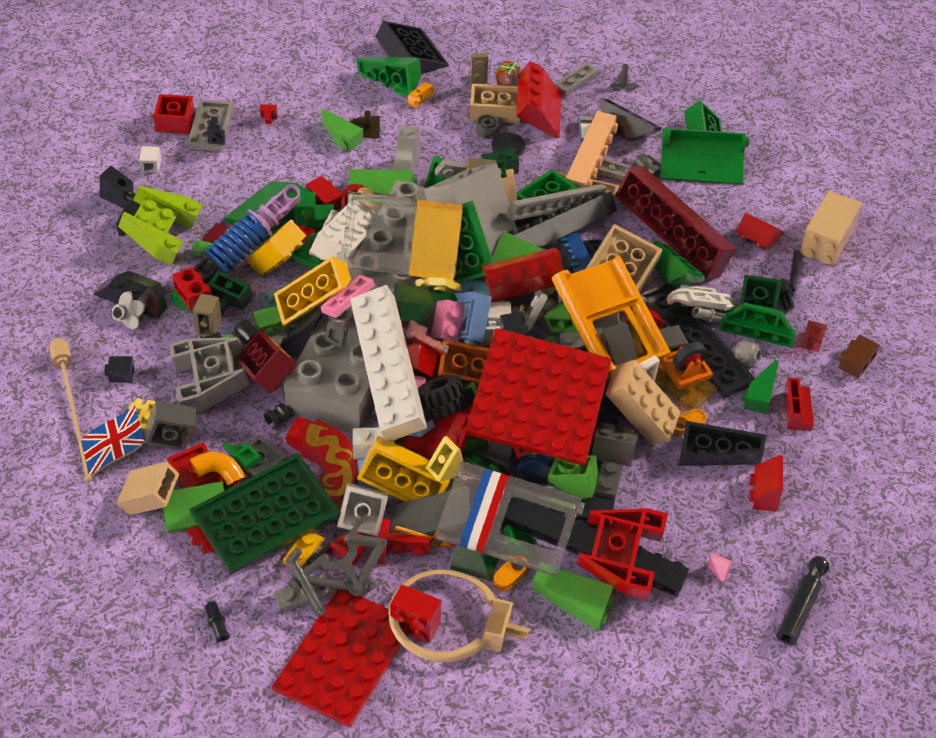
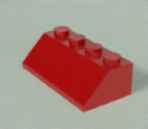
(522, 274)

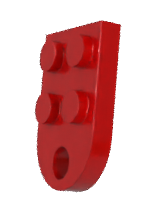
(187, 475)

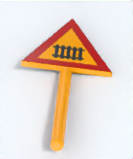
(433, 542)

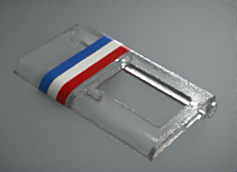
(478, 509)

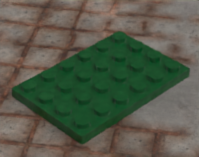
(264, 513)

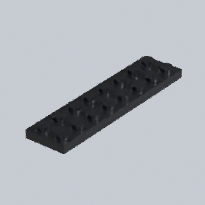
(728, 372)

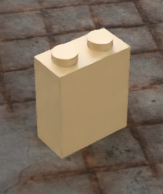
(148, 488)

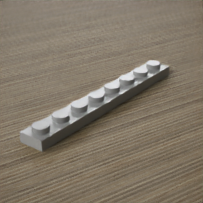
(548, 203)

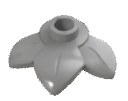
(128, 310)

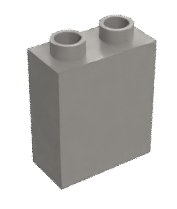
(489, 196)

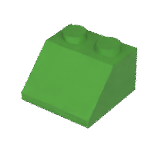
(575, 478)

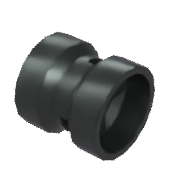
(277, 415)

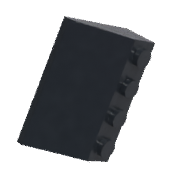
(411, 42)

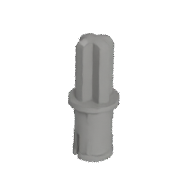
(708, 315)

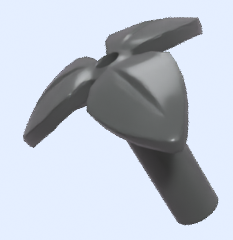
(623, 80)

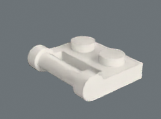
(535, 307)

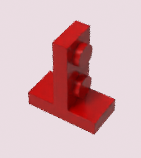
(401, 542)

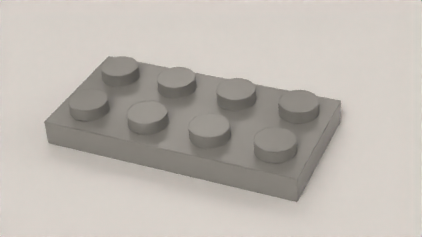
(206, 109)

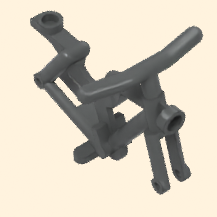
(355, 583)

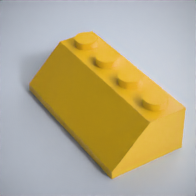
(312, 289)
(399, 472)

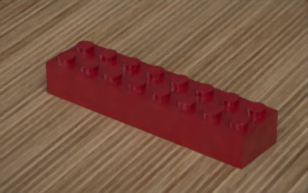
(675, 222)

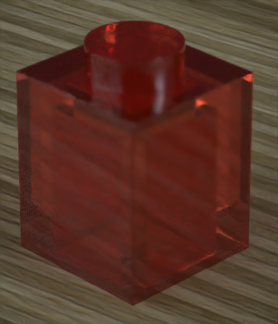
(813, 336)

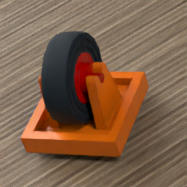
(687, 365)

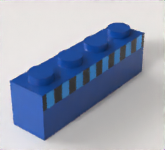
(580, 256)

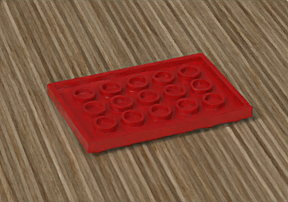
(341, 658)

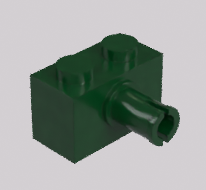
(505, 160)
(230, 291)

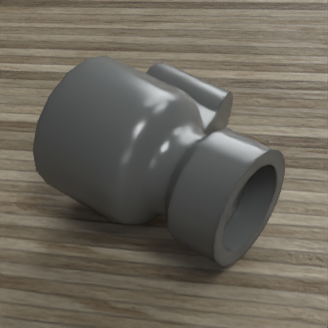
(648, 162)

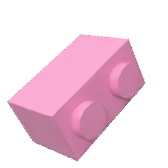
(447, 320)

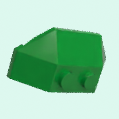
(676, 268)
(759, 324)

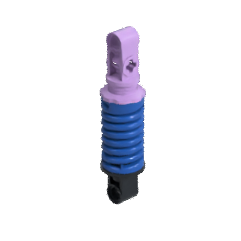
(246, 234)

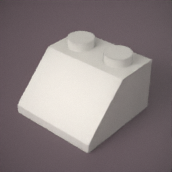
(362, 501)

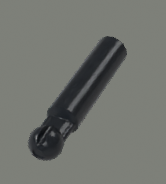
(802, 601)

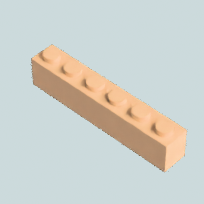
(592, 149)

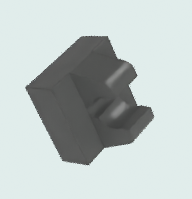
(336, 333)

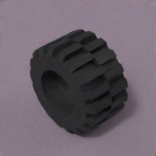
(442, 396)

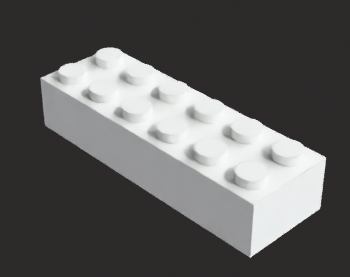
(330, 238)

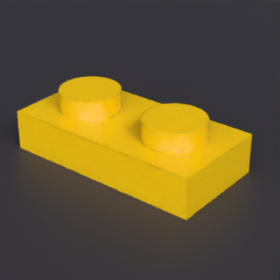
(308, 544)

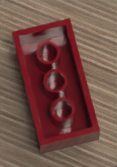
(266, 361)

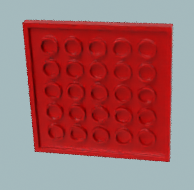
(539, 396)

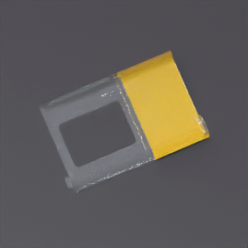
(429, 238)

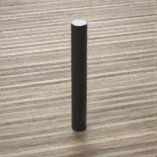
(794, 270)

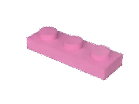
(340, 302)

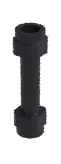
(327, 548)

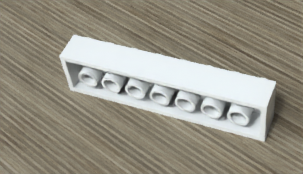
(388, 364)

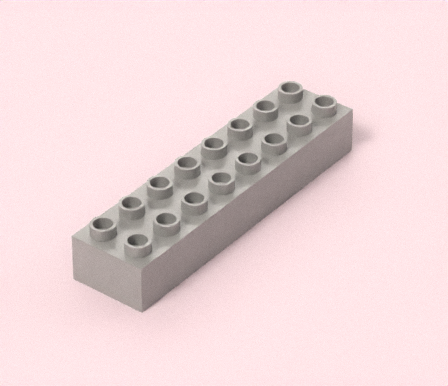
(333, 380)

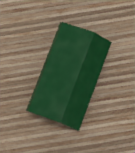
(419, 303)

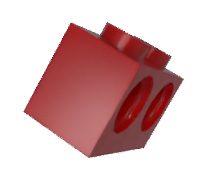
(189, 286)

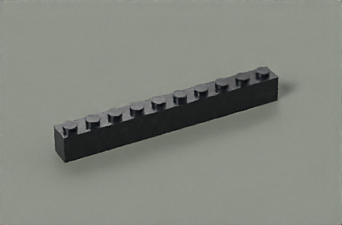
(548, 526)

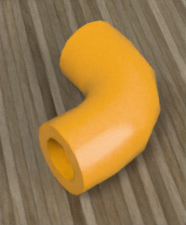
(219, 463)

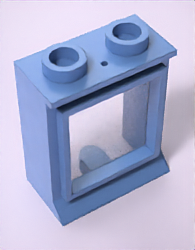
(474, 316)

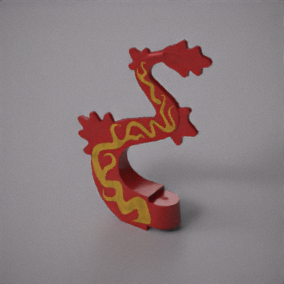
(321, 445)

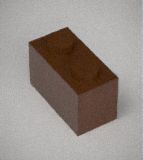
(858, 356)

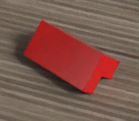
(798, 406)

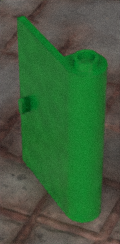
(712, 153)

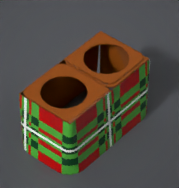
(507, 68)

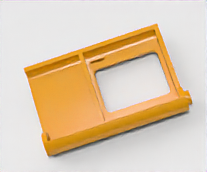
(603, 292)

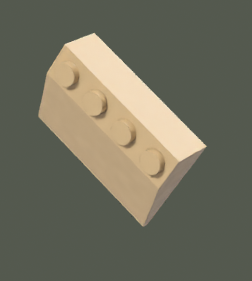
(636, 253)

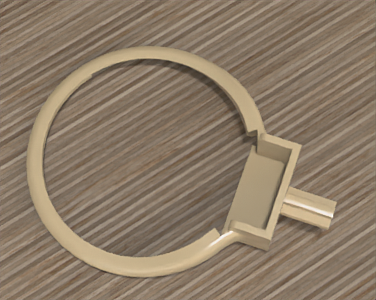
(494, 632)

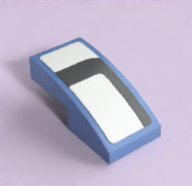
(584, 123)

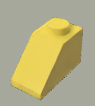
(445, 460)

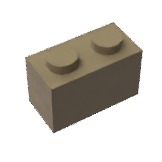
(207, 315)

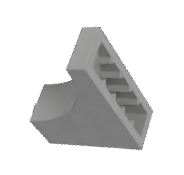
(407, 149)

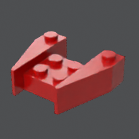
(618, 545)

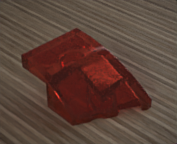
(417, 333)

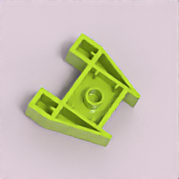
(156, 217)

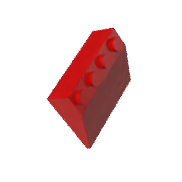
(539, 100)

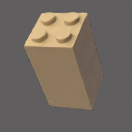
(830, 228)

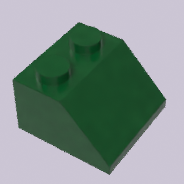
(760, 291)

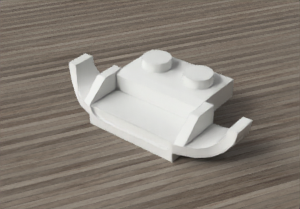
(702, 297)

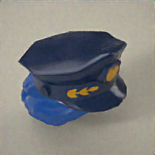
(535, 467)

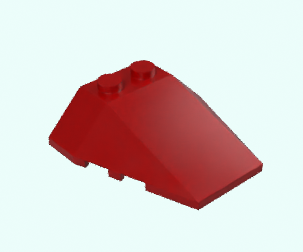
(450, 426)

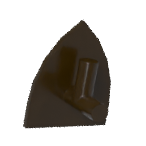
(369, 124)

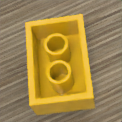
(276, 248)

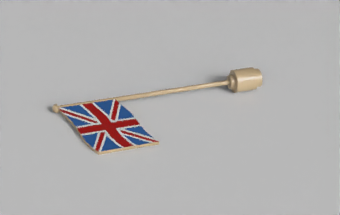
(108, 441)

